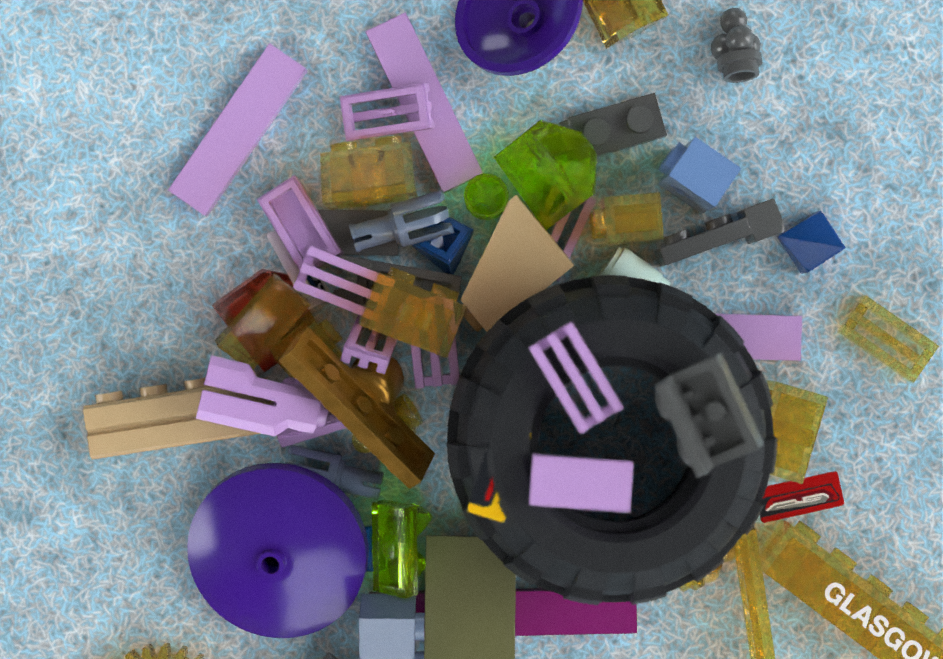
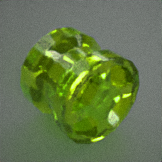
(488, 186)

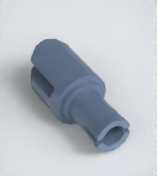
(396, 226)
(347, 478)

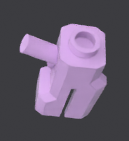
(292, 407)

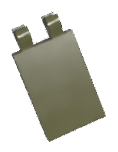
(467, 601)

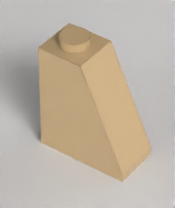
(513, 266)

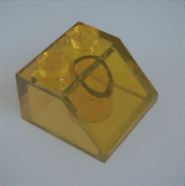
(368, 174)

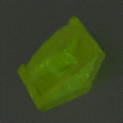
(550, 170)

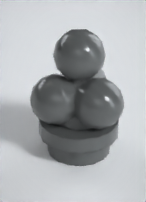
(738, 50)

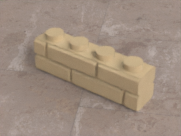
(154, 420)

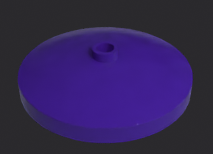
(282, 516)

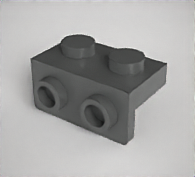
(707, 414)

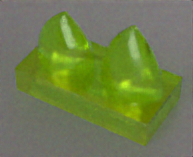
(394, 547)

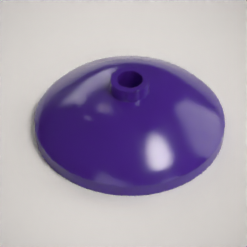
(497, 36)

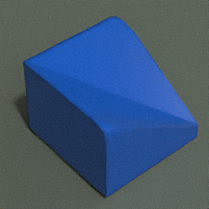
(811, 242)

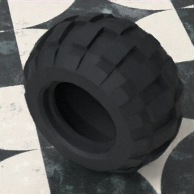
(506, 397)

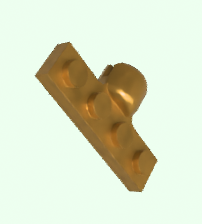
(361, 403)

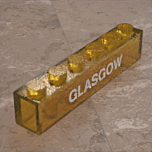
(845, 598)

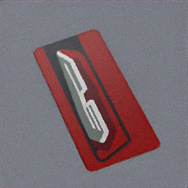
(795, 499)

